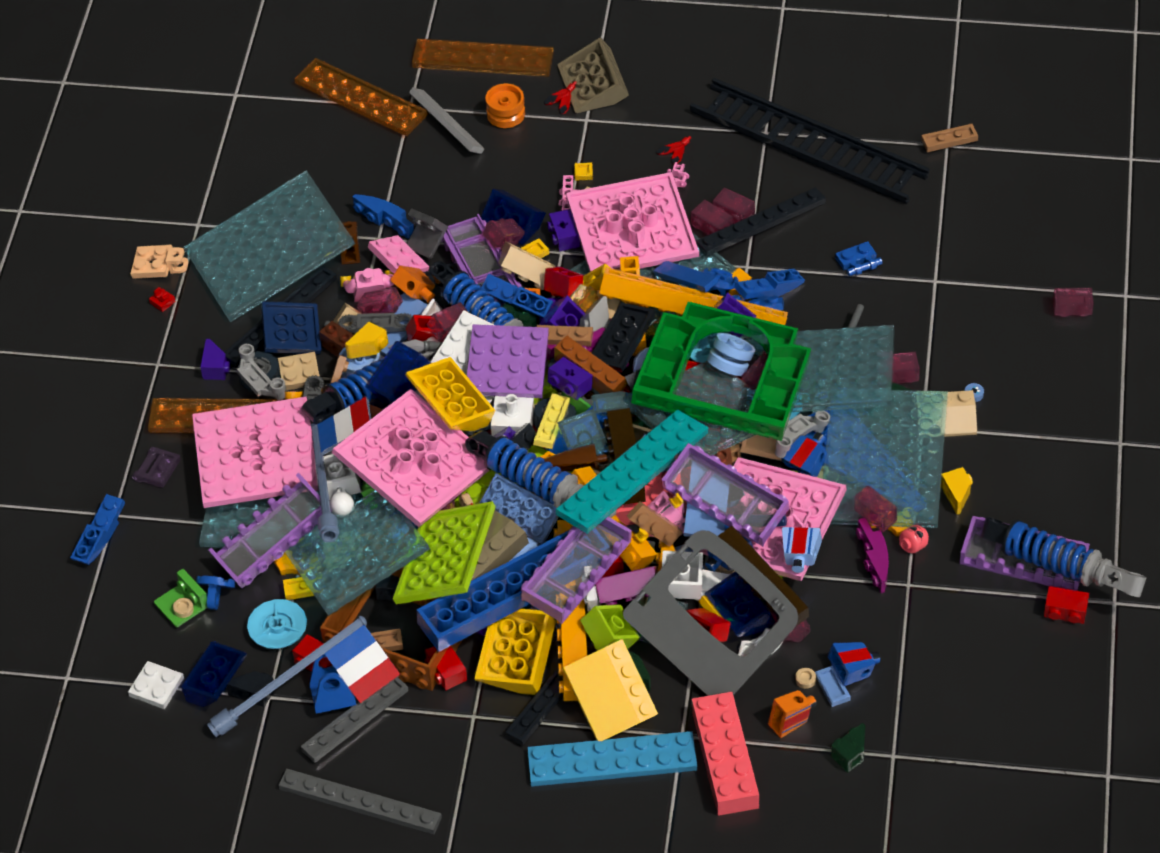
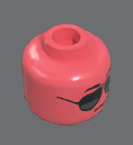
(913, 539)

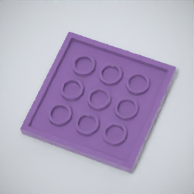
(508, 360)

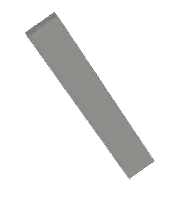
(446, 120)

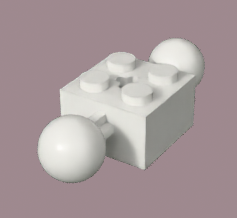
(341, 484)

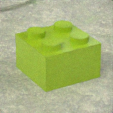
(607, 625)

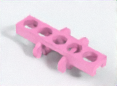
(679, 174)
(563, 202)

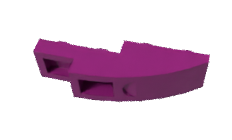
(876, 554)

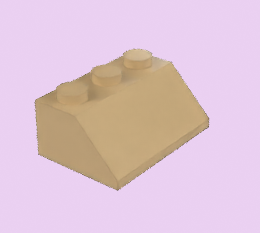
(524, 264)
(961, 414)

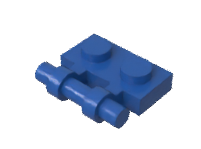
(854, 257)

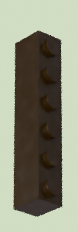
(621, 438)
(737, 542)

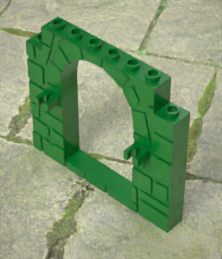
(673, 347)

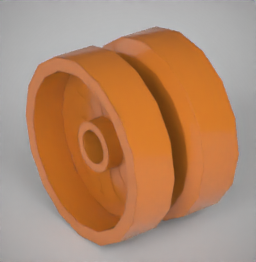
(505, 105)

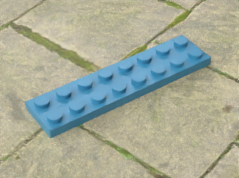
(612, 758)

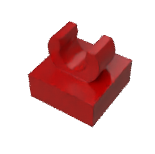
(162, 299)

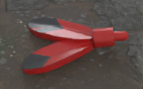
(563, 95)
(677, 147)

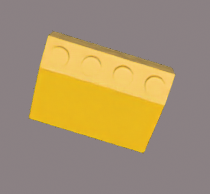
(452, 395)
(516, 651)
(610, 690)

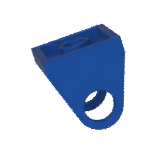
(329, 689)

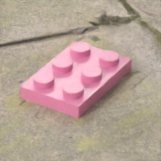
(396, 252)

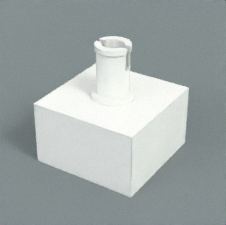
(511, 412)
(689, 582)

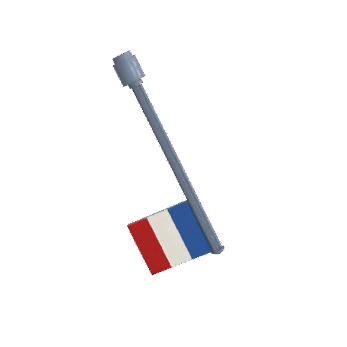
(325, 437)
(352, 654)

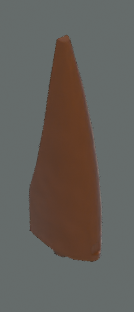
(577, 458)

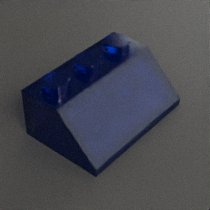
(507, 206)
(389, 379)
(739, 606)
(212, 674)

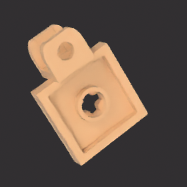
(164, 261)

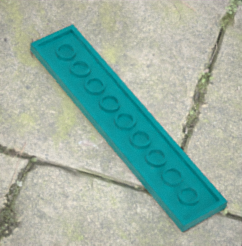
(631, 471)

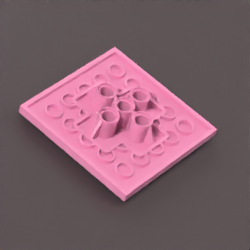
(633, 219)
(253, 451)
(412, 458)
(811, 505)

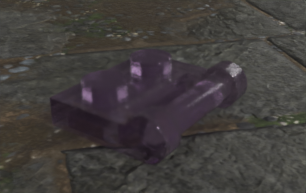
(161, 469)

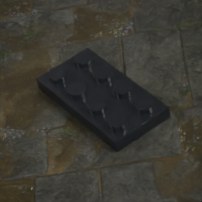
(623, 335)

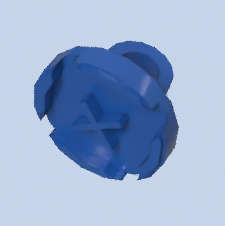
(725, 280)
(214, 589)

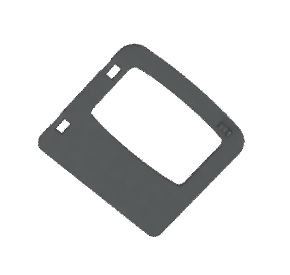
(690, 645)

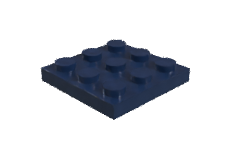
(290, 327)

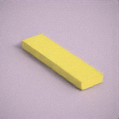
(548, 427)

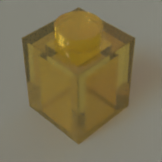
(584, 296)

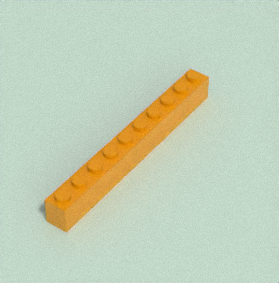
(670, 296)
(571, 634)

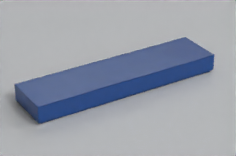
(685, 276)

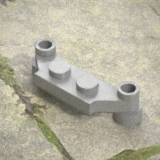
(256, 378)
(801, 426)

